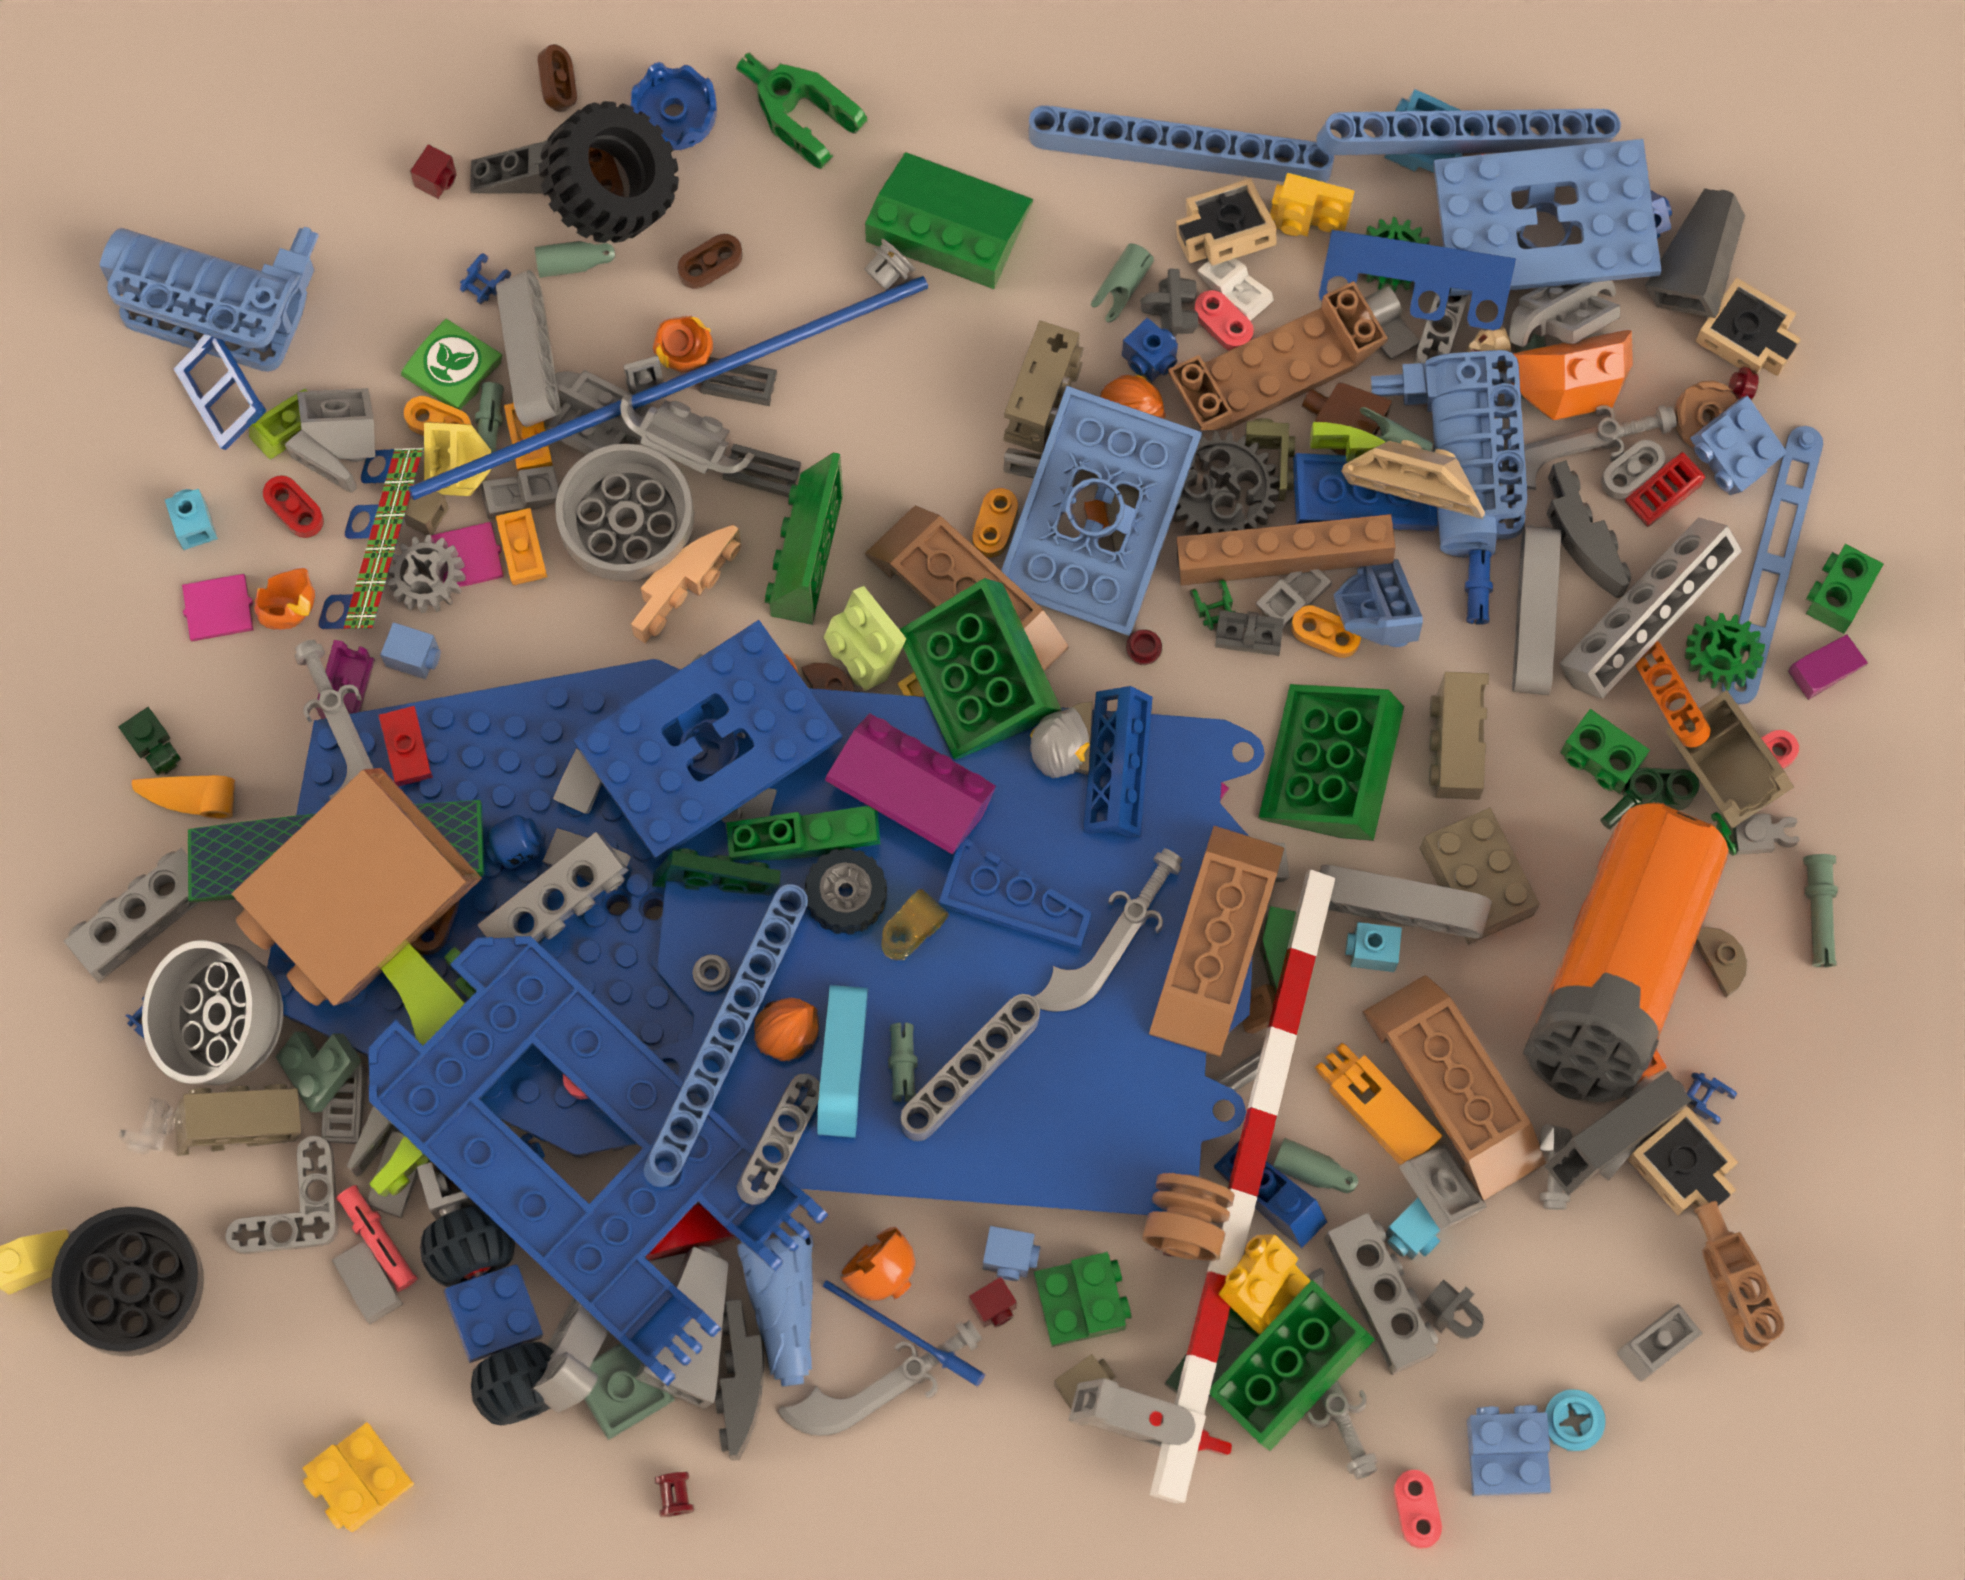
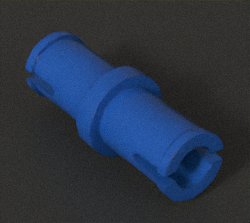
(1478, 587)

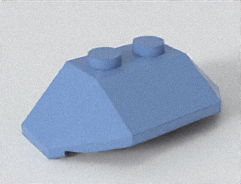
(1380, 605)

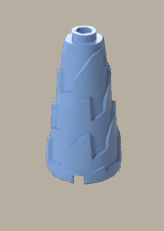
(783, 1306)

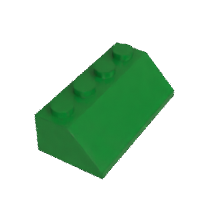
(1290, 1365)

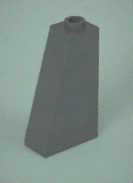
(1700, 256)
(1617, 1132)

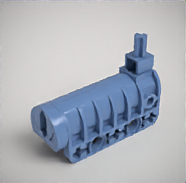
(210, 294)
(1463, 404)

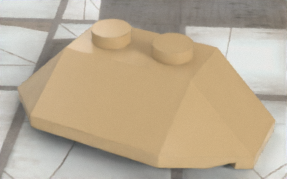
(1415, 475)

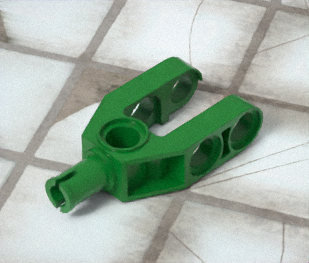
(800, 84)

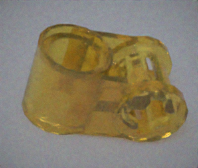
(917, 921)

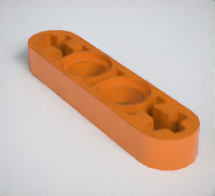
(1670, 692)

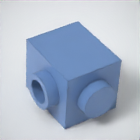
(410, 651)
(1010, 1253)

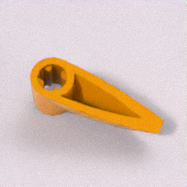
(198, 795)

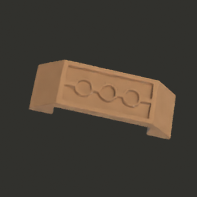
(1280, 362)
(943, 563)
(1216, 941)
(1459, 1084)

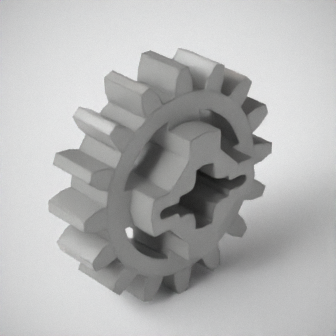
(435, 560)

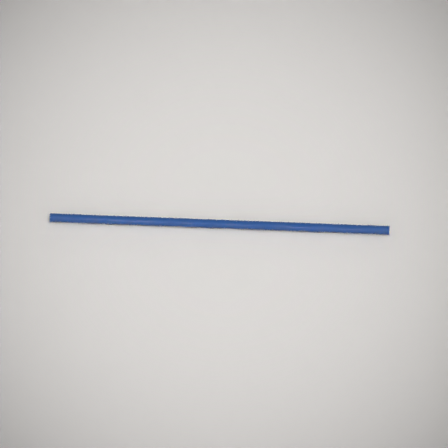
(667, 388)

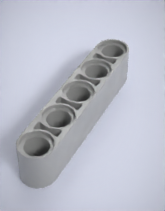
(528, 348)
(1536, 610)
(1408, 902)
(978, 1051)

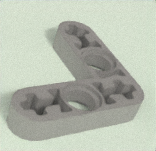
(309, 1209)

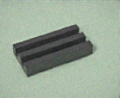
(742, 394)
(768, 459)

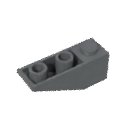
(508, 171)

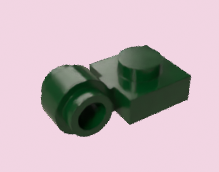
(147, 736)

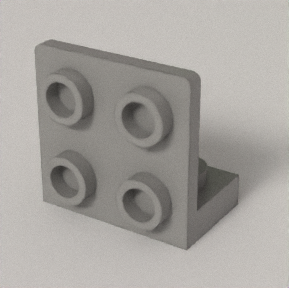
(439, 1192)

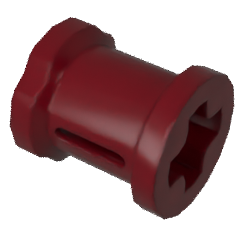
(682, 1505)

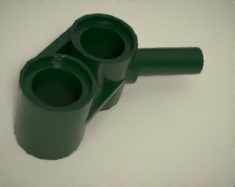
(1661, 784)

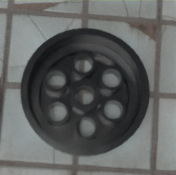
(105, 1240)

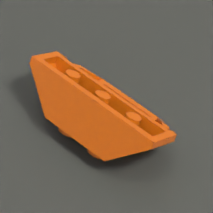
(1576, 377)

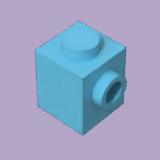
(190, 518)
(1374, 946)
(1413, 1232)

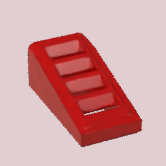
(1691, 481)

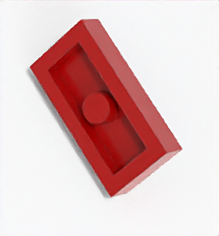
(405, 746)

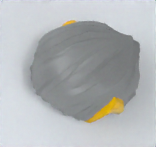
(1059, 743)

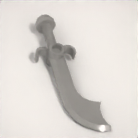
(1605, 435)
(334, 709)
(1076, 987)
(1338, 1410)
(829, 1416)

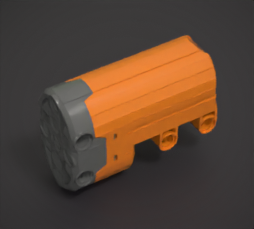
(1627, 954)

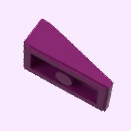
(1827, 666)

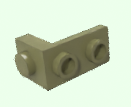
(1274, 436)

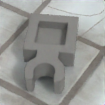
(1759, 834)

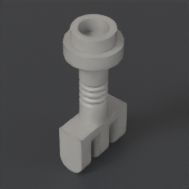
(1552, 1141)

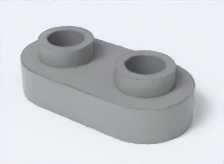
(1631, 471)

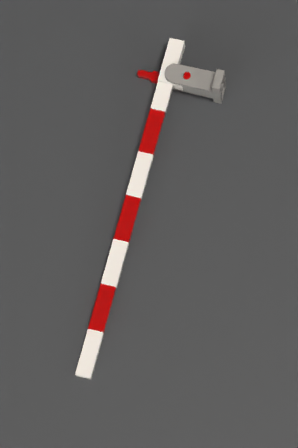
(1180, 1425)

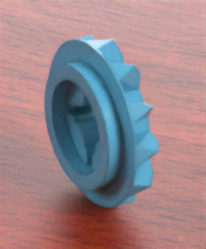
(1581, 1404)

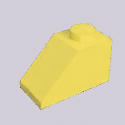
(29, 1259)

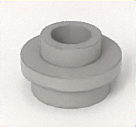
(708, 962)

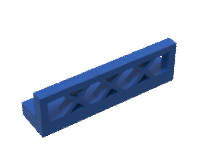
(1125, 758)

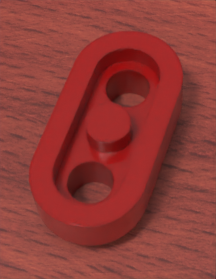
(294, 508)

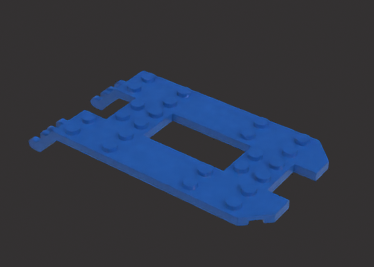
(586, 1247)

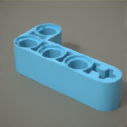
(842, 1061)

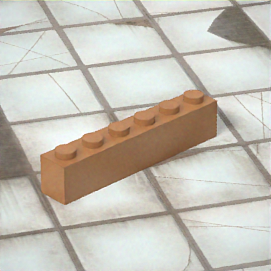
(1285, 549)

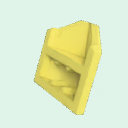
(449, 447)

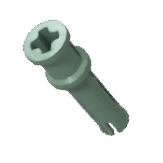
(1821, 894)

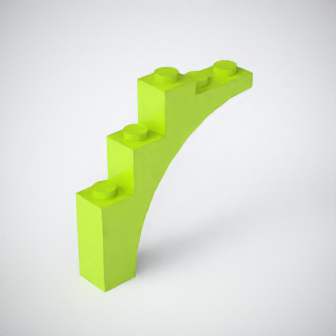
(429, 1005)

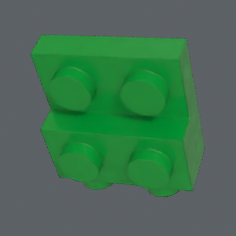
(1082, 1299)

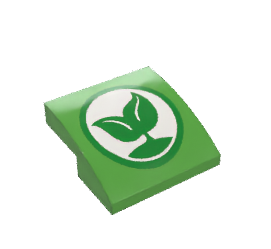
(451, 364)

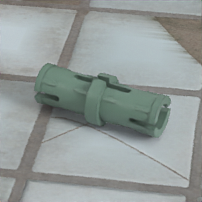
(489, 417)
(902, 1062)

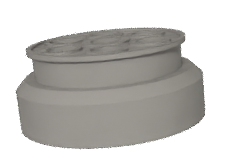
(639, 473)
(211, 1013)

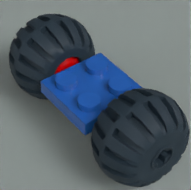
(489, 1312)

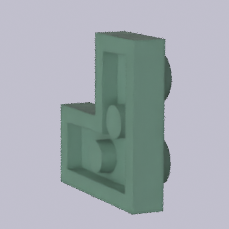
(317, 1072)

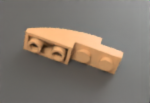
(692, 569)

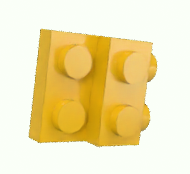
(1308, 203)
(1263, 1281)
(356, 1478)

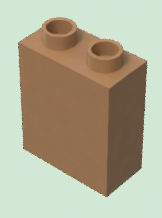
(353, 888)

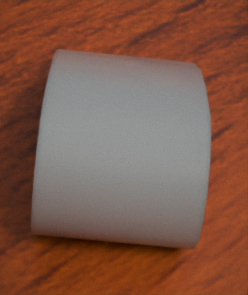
(1387, 312)

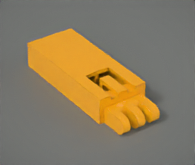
(1388, 1114)

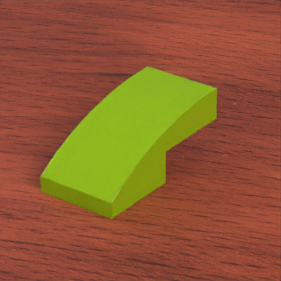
(1338, 436)

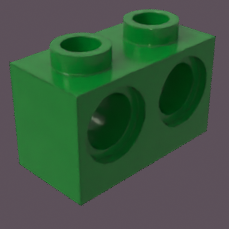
(1846, 590)
(1610, 744)

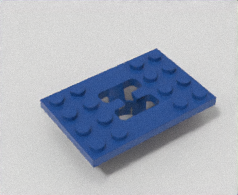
(657, 780)

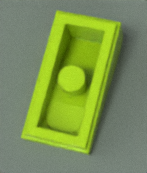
(277, 427)

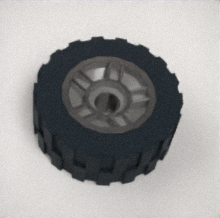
(844, 870)

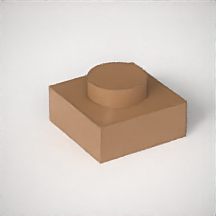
(1260, 1009)

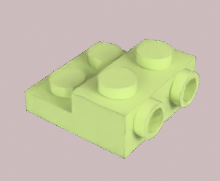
(865, 640)

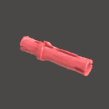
(352, 1202)

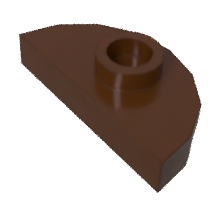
(827, 677)

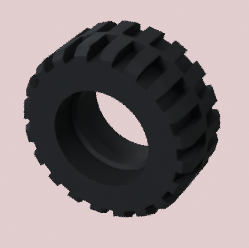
(635, 146)

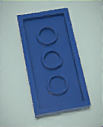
(1327, 496)

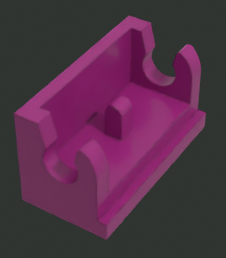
(348, 668)

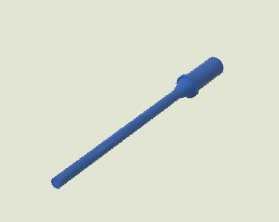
(947, 1359)

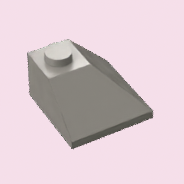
(339, 421)

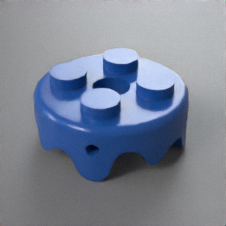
(681, 87)

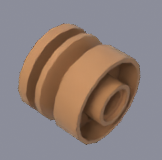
(1186, 1225)

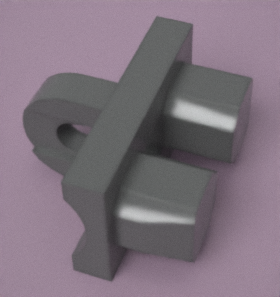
(1168, 303)
(1263, 640)
(1445, 1302)

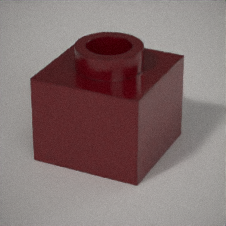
(433, 171)
(993, 1303)

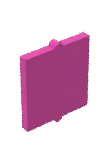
(477, 550)
(217, 607)

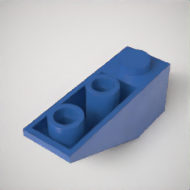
(1281, 1202)

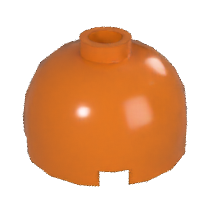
(881, 1268)

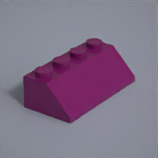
(911, 783)

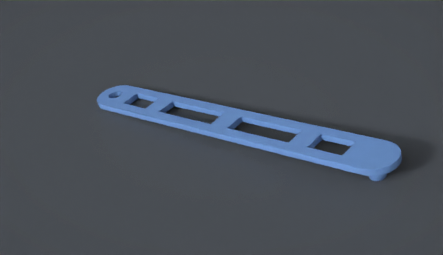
(1802, 446)

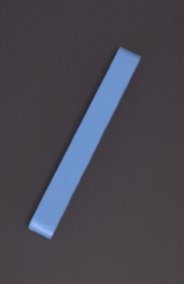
(1167, 134)
(1455, 138)
(715, 1046)

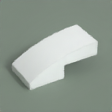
(1235, 283)

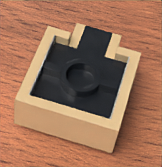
(1225, 224)
(1750, 330)
(1685, 1163)

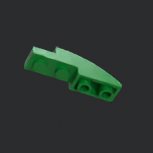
(802, 835)

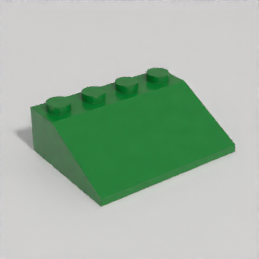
(947, 219)
(806, 542)
(978, 669)
(1332, 760)

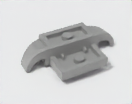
(1564, 312)
(587, 393)
(683, 436)

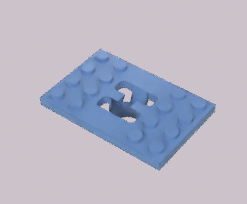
(1610, 210)
(1120, 449)

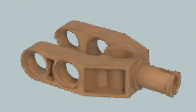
(1730, 1269)

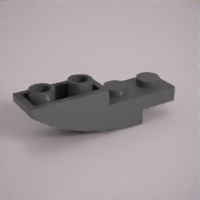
(1588, 544)
(741, 1394)

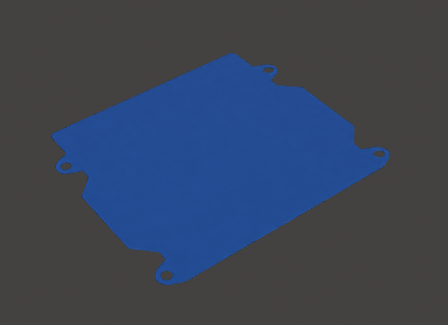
(1089, 1096)

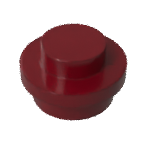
(1744, 383)
(1144, 647)

